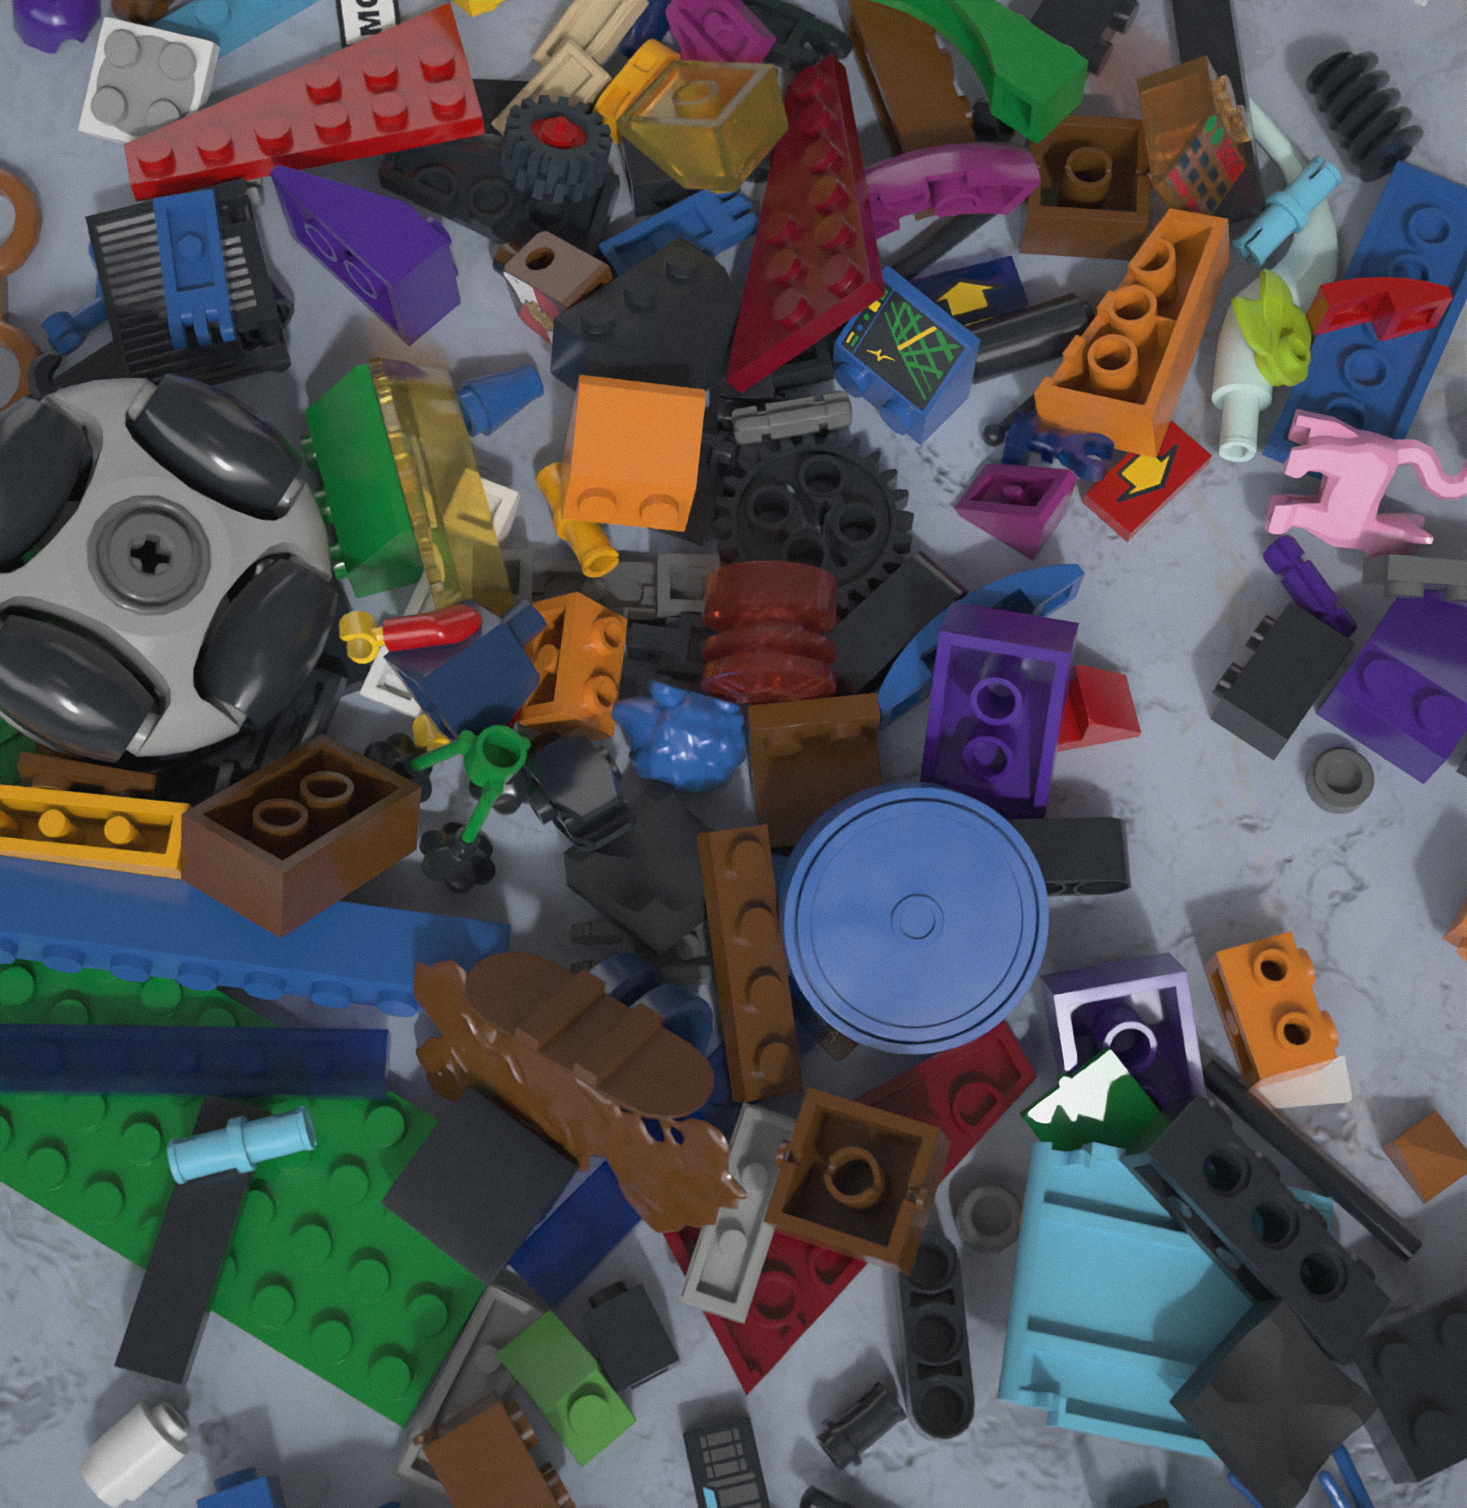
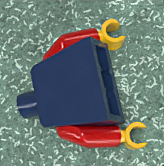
(455, 663)

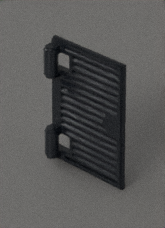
(135, 301)

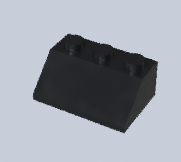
(653, 324)

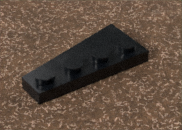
(470, 189)

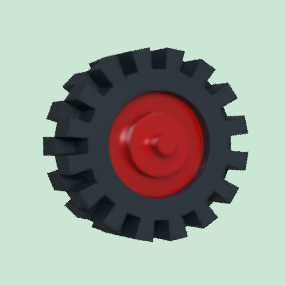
(555, 148)

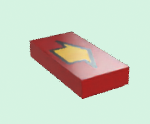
(1144, 484)

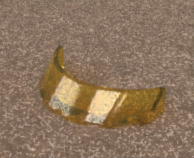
(441, 485)

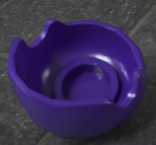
(52, 22)

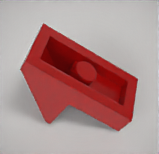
(1097, 709)

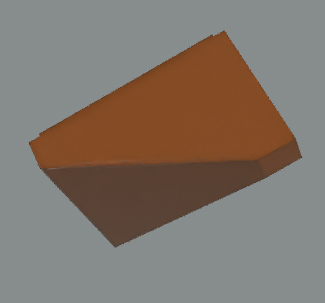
(1428, 1156)

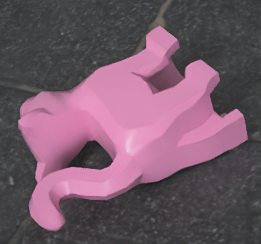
(1354, 479)

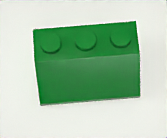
(361, 488)

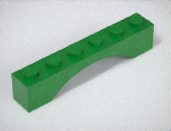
(1024, 71)

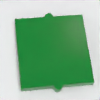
(1092, 1105)

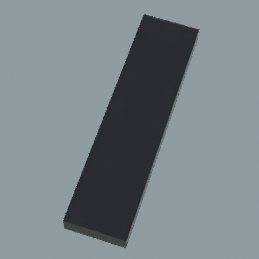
(187, 1261)

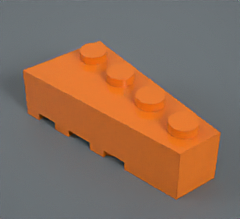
(1142, 342)

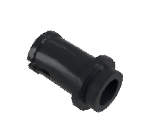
(860, 1426)

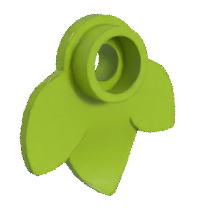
(1275, 331)

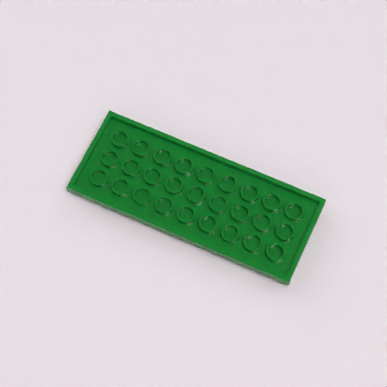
(315, 1254)

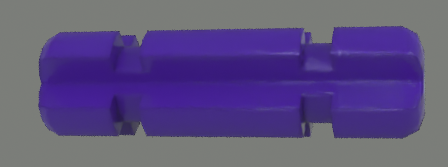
(1307, 585)

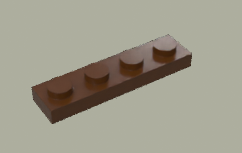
(749, 963)

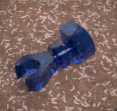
(1071, 451)

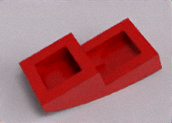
(1390, 303)

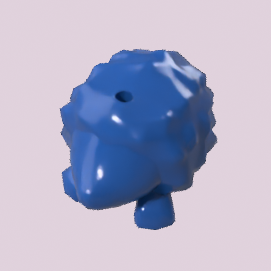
(683, 737)

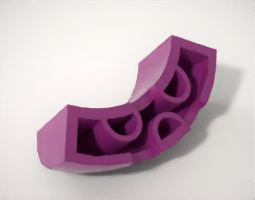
(950, 180)

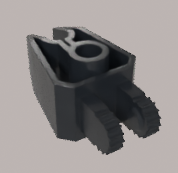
(577, 789)

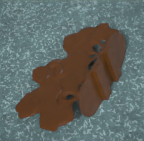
(567, 1068)

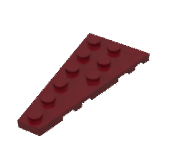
(814, 235)
(954, 1090)

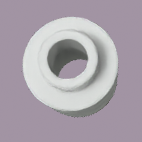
(135, 1453)

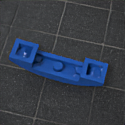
(1029, 592)

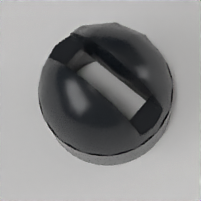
(988, 126)

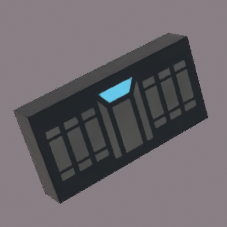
(726, 1466)

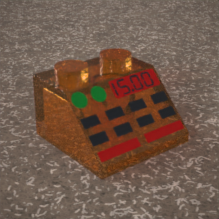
(1193, 135)

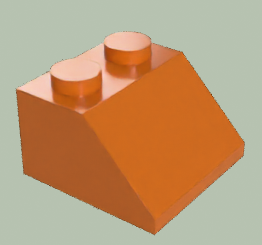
(632, 453)

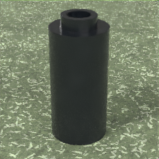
(1028, 335)

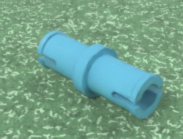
(1287, 211)
(241, 1144)

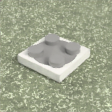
(145, 80)

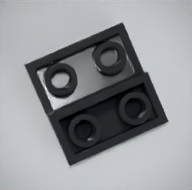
(480, 1184)

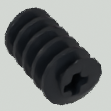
(1363, 112)

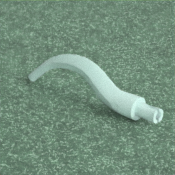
(1309, 263)

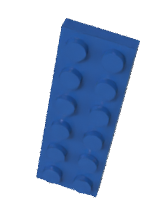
(1376, 384)

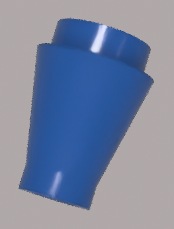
(497, 397)

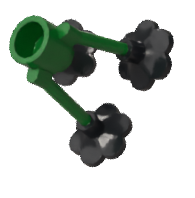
(496, 781)

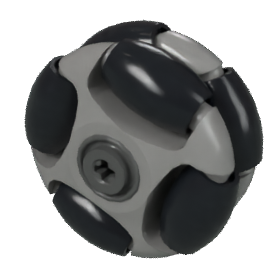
(174, 512)

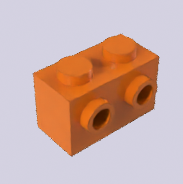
(577, 667)
(1271, 1010)

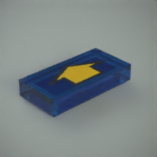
(975, 290)

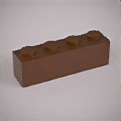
(907, 80)

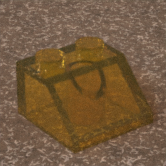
(707, 121)

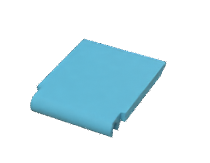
(1113, 1301)

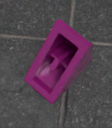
(1018, 504)

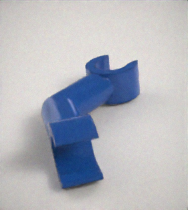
(69, 329)

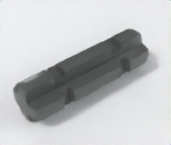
(792, 417)

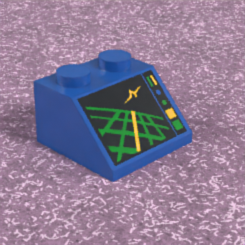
(906, 359)

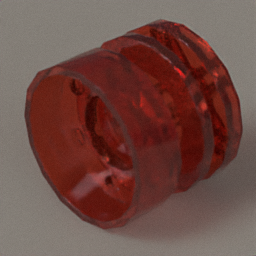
(769, 632)

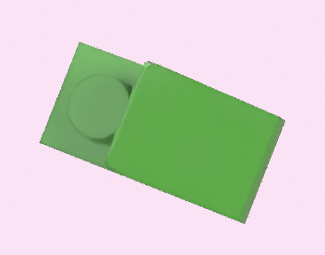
(566, 1387)

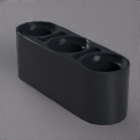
(888, 620)
(1079, 854)
(925, 1371)

